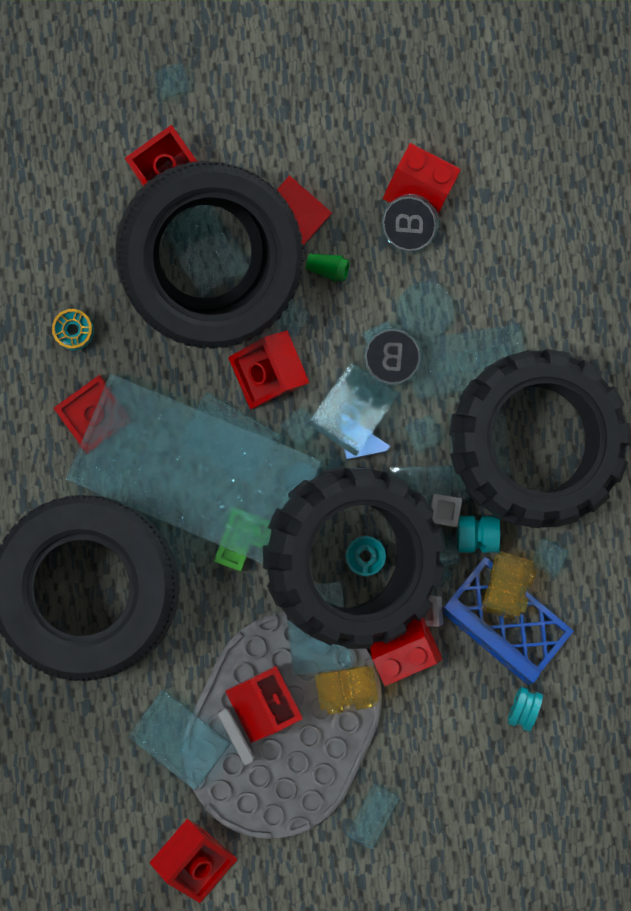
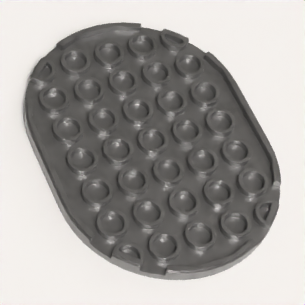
(296, 771)

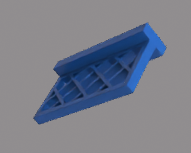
(496, 644)

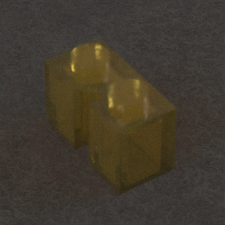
(508, 586)
(346, 688)

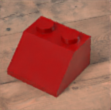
(158, 155)
(424, 176)
(268, 369)
(406, 654)
(192, 861)

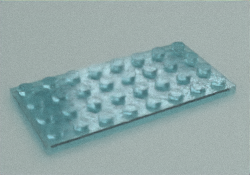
(187, 467)

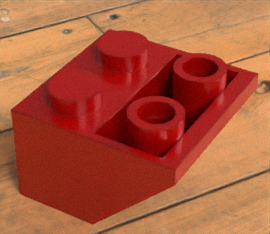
(264, 704)

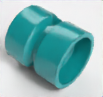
(478, 534)

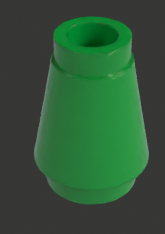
(329, 266)

